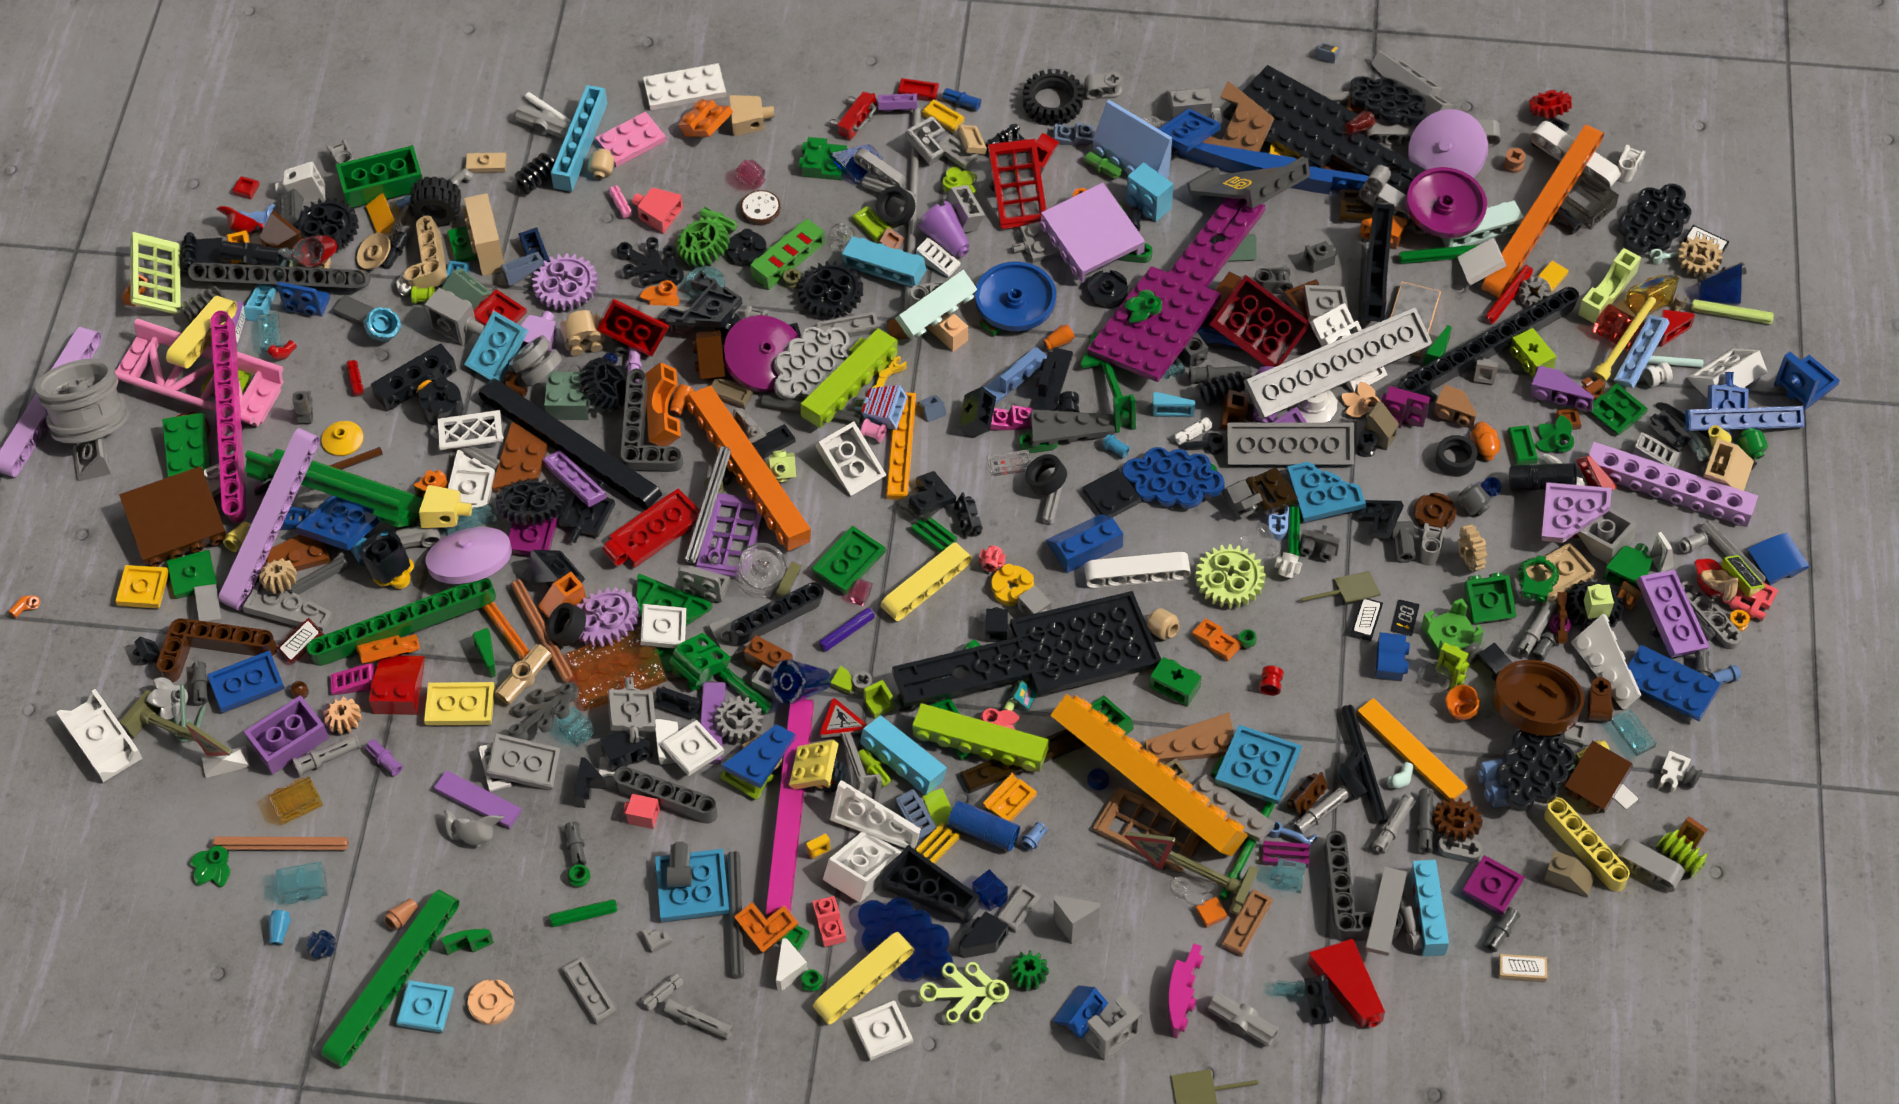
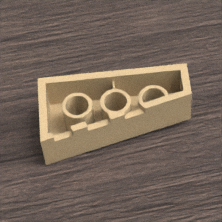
(483, 233)

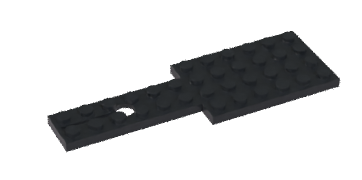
(1315, 129)
(1050, 647)

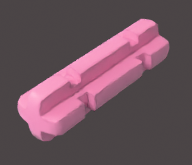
(620, 201)

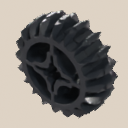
(603, 384)
(1579, 616)

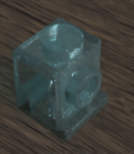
(1289, 874)

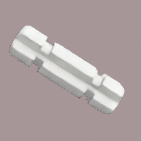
(1193, 431)

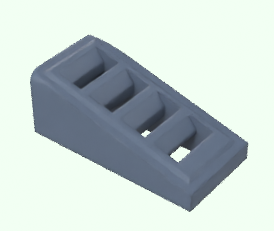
(520, 268)
(907, 803)

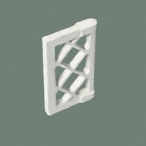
(496, 426)

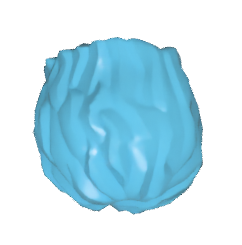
(382, 324)

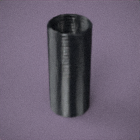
(1525, 478)

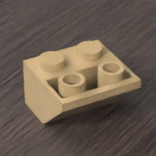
(1728, 465)

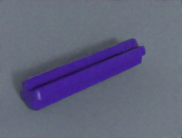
(847, 629)

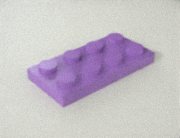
(1672, 613)

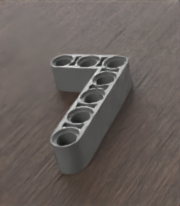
(636, 428)
(1344, 895)

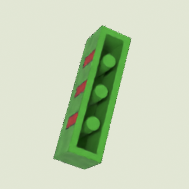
(787, 253)

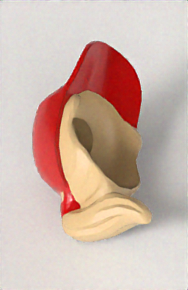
(1715, 580)

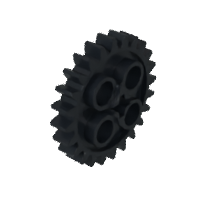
(328, 219)
(830, 289)
(543, 504)

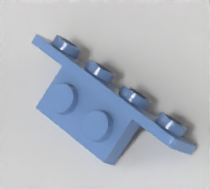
(1016, 374)

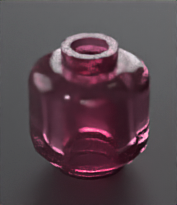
(751, 174)

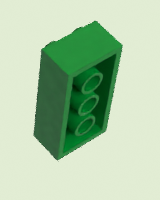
(384, 173)

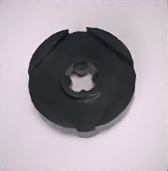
(744, 239)
(1107, 298)

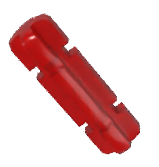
(355, 377)

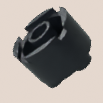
(440, 400)
(384, 557)

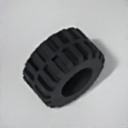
(435, 199)

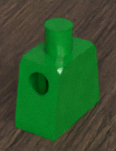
(1628, 565)

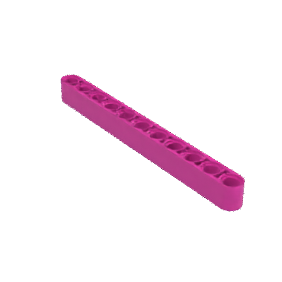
(232, 423)
(789, 814)

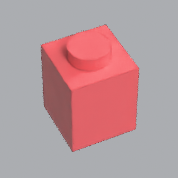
(642, 811)

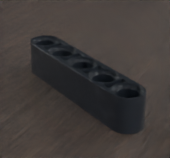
(781, 605)

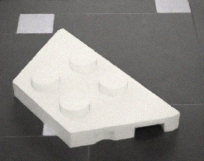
(472, 480)

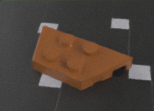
(520, 458)

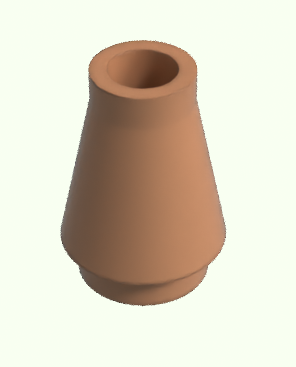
(399, 915)

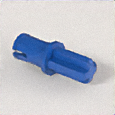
(962, 99)

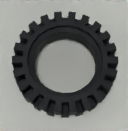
(1057, 80)

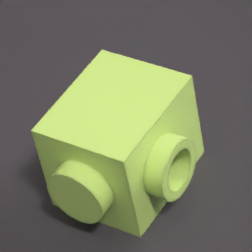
(1598, 601)

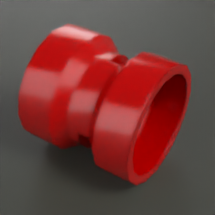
(1271, 680)

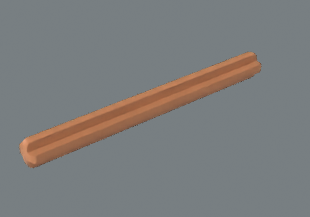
(540, 629)
(281, 843)

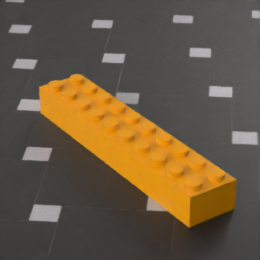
(1149, 775)

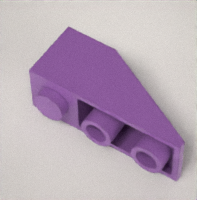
(1558, 388)

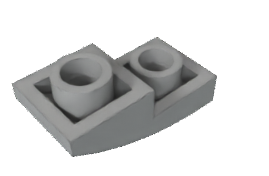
(207, 603)

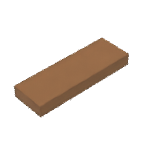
(1247, 922)

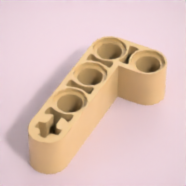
(433, 267)

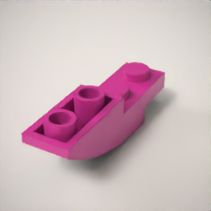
(1181, 993)

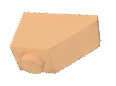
(950, 331)

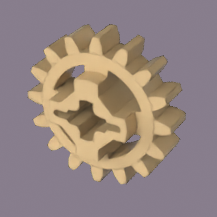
(1700, 256)
(1472, 547)

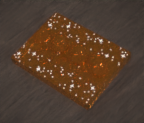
(606, 667)

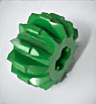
(1028, 962)

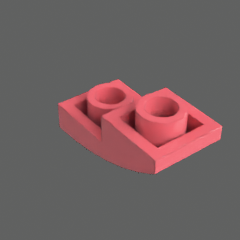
(829, 921)

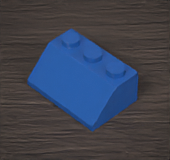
(1086, 542)

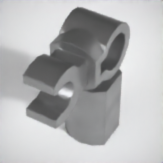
(303, 406)

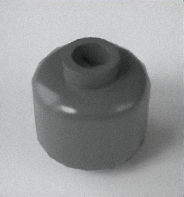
(1474, 499)

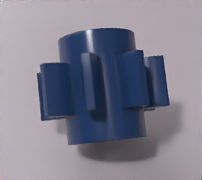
(321, 944)

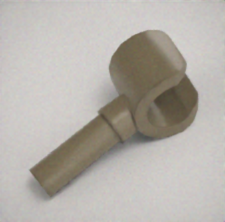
(1679, 304)

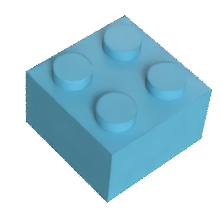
(1149, 192)

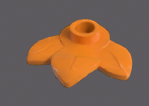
(658, 296)

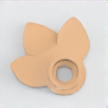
(1359, 401)

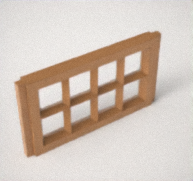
(1114, 806)

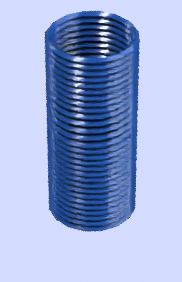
(980, 823)

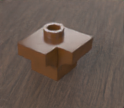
(1236, 409)

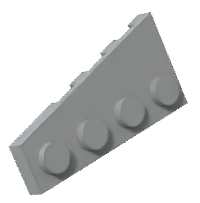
(285, 608)
(1255, 823)

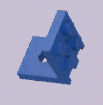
(1805, 379)

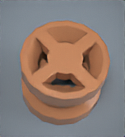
(1514, 160)

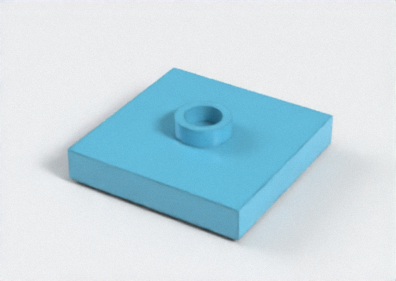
(425, 1006)

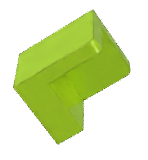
(878, 699)

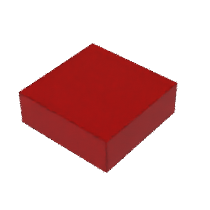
(245, 187)

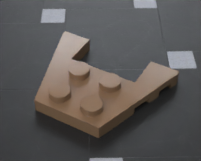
(1248, 125)

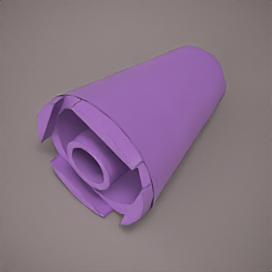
(945, 229)

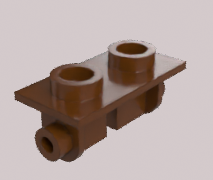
(1312, 788)

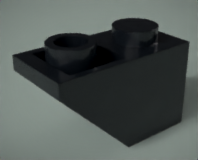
(621, 752)
(985, 937)

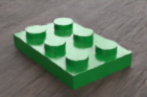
(186, 443)
(848, 560)

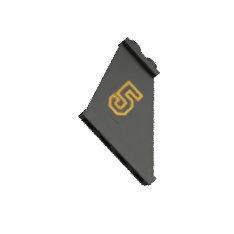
(1253, 185)

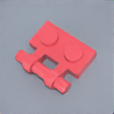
(1760, 599)

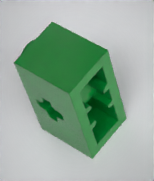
(1175, 681)

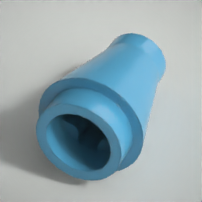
(278, 926)

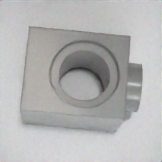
(1033, 602)

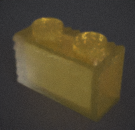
(295, 800)

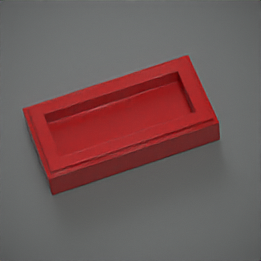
(925, 90)

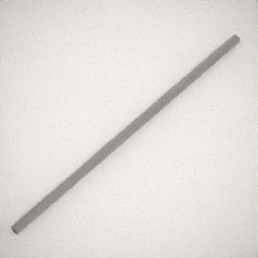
(914, 188)

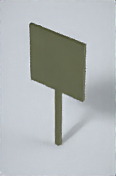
(1352, 588)
(1199, 1087)

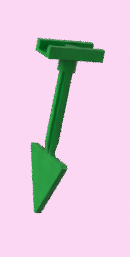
(1123, 406)

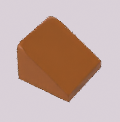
(895, 330)

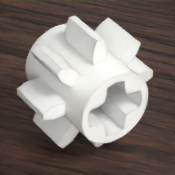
(1288, 565)

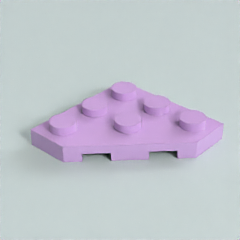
(1572, 509)

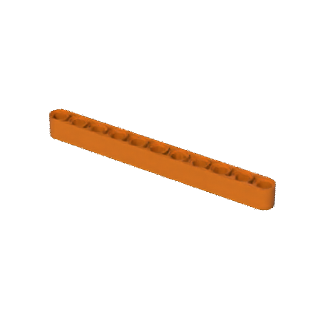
(1544, 209)

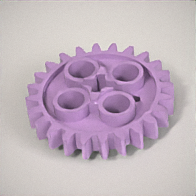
(565, 282)
(608, 616)

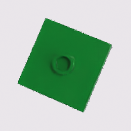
(191, 572)

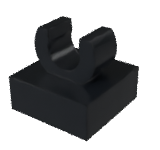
(147, 650)

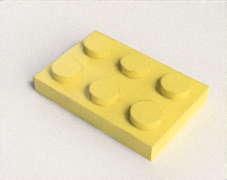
(460, 703)

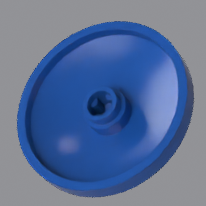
(1015, 296)

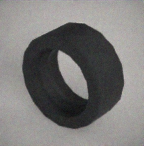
(884, 197)
(1459, 442)
(1053, 482)
(572, 630)

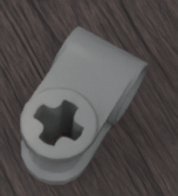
(1101, 85)
(340, 152)
(1431, 544)

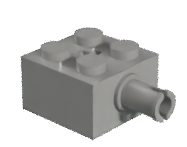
(452, 316)

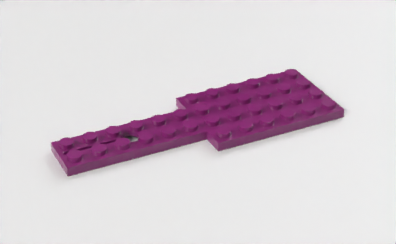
(1155, 343)

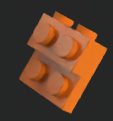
(704, 118)

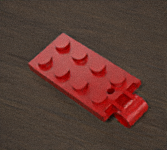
(652, 530)

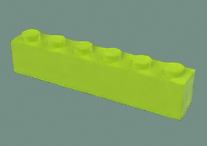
(849, 378)
(980, 737)

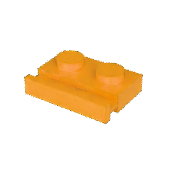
(1010, 798)

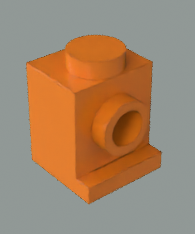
(430, 478)

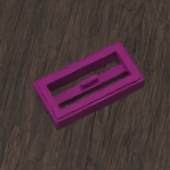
(1285, 850)

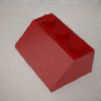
(632, 327)

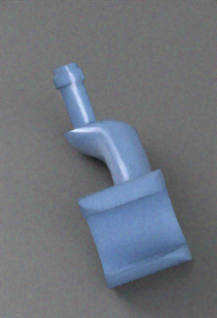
(1298, 836)

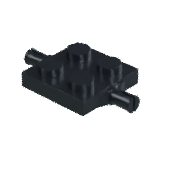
(584, 518)

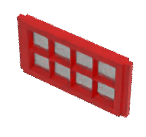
(1017, 182)

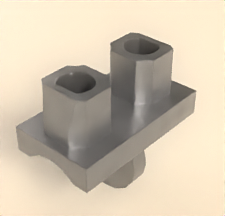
(1319, 541)

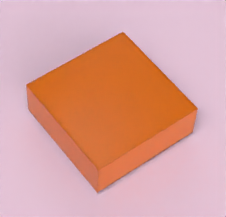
(1211, 912)

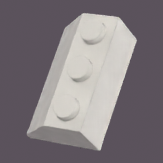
(1745, 363)

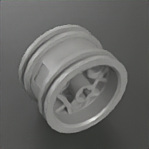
(82, 400)

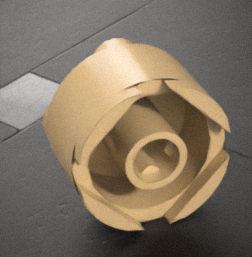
(581, 332)

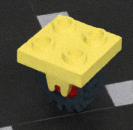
(817, 767)

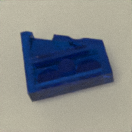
(1723, 287)

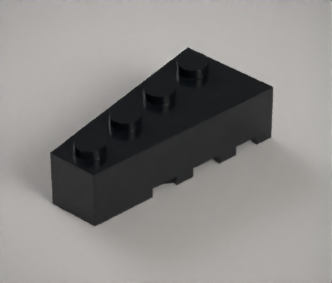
(928, 884)

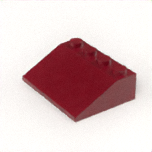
(1259, 322)

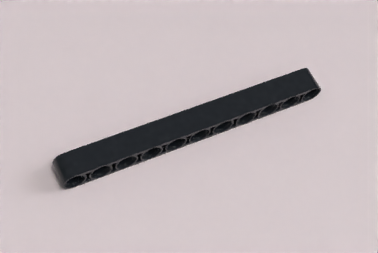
(1490, 342)
(572, 444)

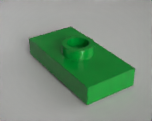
(461, 244)

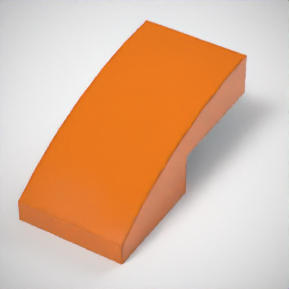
(1213, 638)

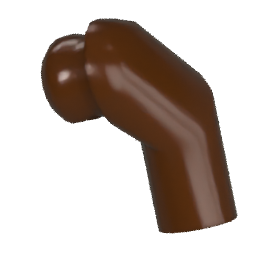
(511, 381)

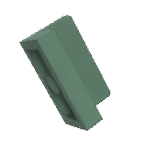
(1245, 251)
(466, 287)

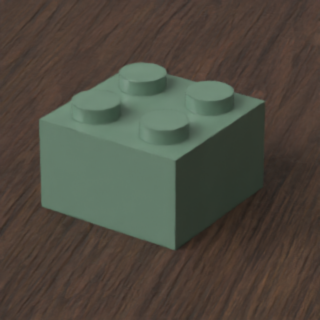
(564, 397)

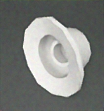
(1318, 409)

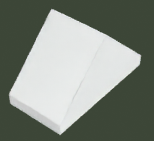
(790, 965)

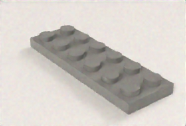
(1290, 443)

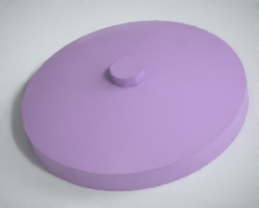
(1451, 141)
(468, 555)

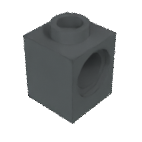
(1195, 351)

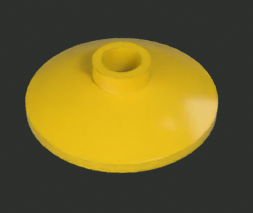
(344, 444)

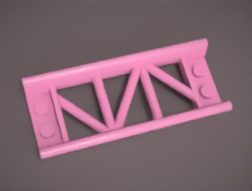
(254, 403)

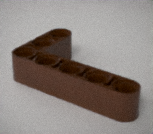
(211, 641)

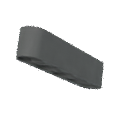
(674, 801)

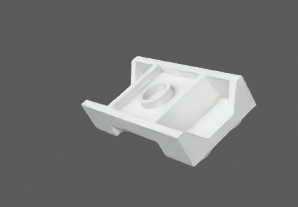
(100, 736)

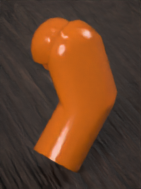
(24, 603)

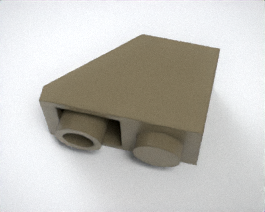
(1383, 424)

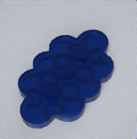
(916, 927)

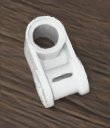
(1629, 163)

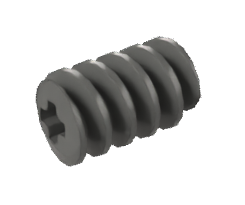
(196, 306)

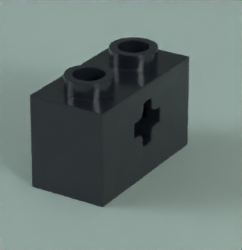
(977, 412)

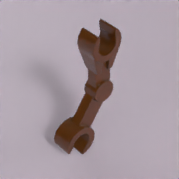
(1561, 604)

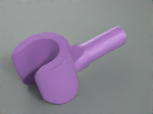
(716, 552)

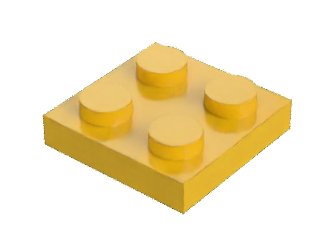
(142, 586)

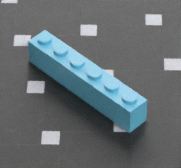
(579, 138)

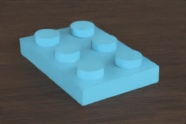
(496, 347)

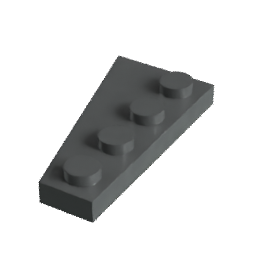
(1062, 425)

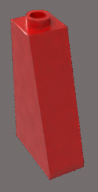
(1349, 981)

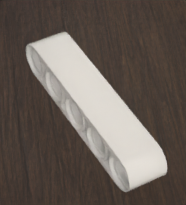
(1558, 142)
(1137, 570)

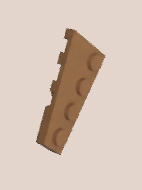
(1196, 741)

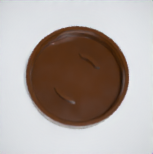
(1538, 697)

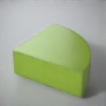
(842, 680)

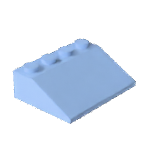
(1131, 141)

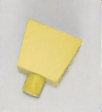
(442, 508)

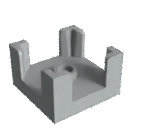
(1107, 1039)

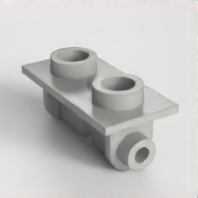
(748, 425)

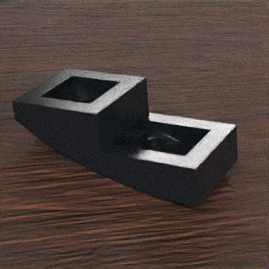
(1494, 659)

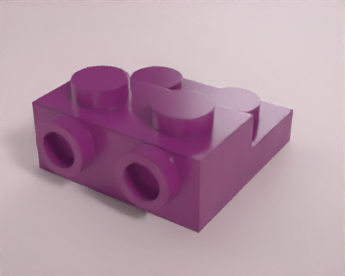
(1406, 406)

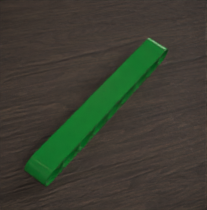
(392, 624)
(390, 978)

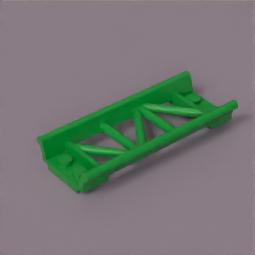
(389, 503)

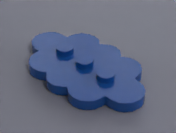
(1173, 477)

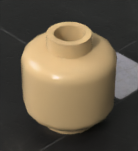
(601, 163)
(1163, 624)

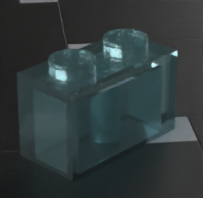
(301, 882)

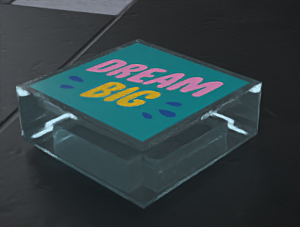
(1023, 695)

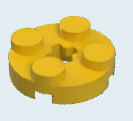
(1007, 575)

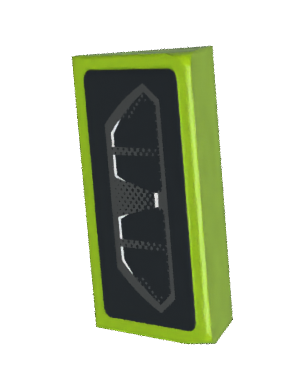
(1747, 580)

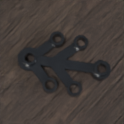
(650, 265)

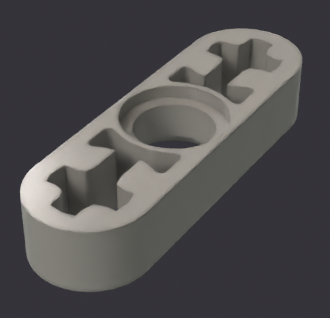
(878, 168)

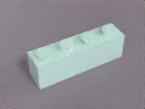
(1497, 222)
(935, 304)

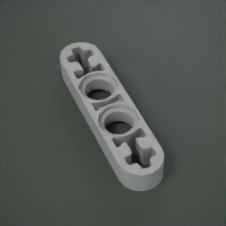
(1713, 613)

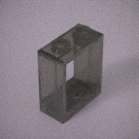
(1606, 196)

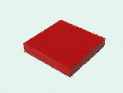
(501, 304)

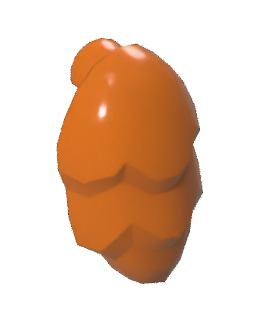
(1485, 440)

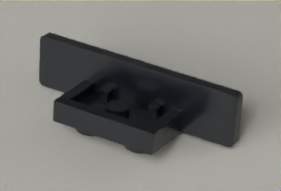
(1052, 379)

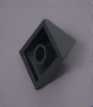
(550, 566)

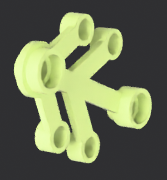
(968, 992)

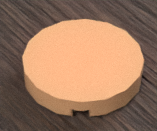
(490, 1002)

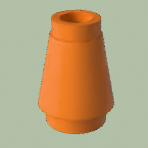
(1059, 337)
(680, 399)

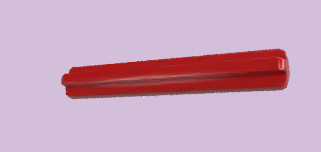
(1508, 294)

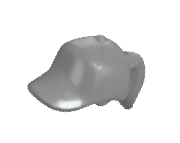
(471, 831)

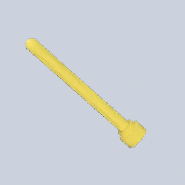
(1603, 370)

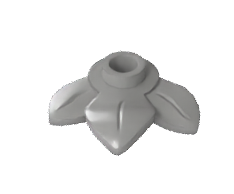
(165, 697)

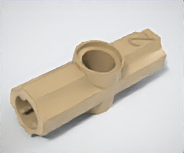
(515, 684)

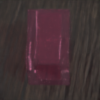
(861, 592)

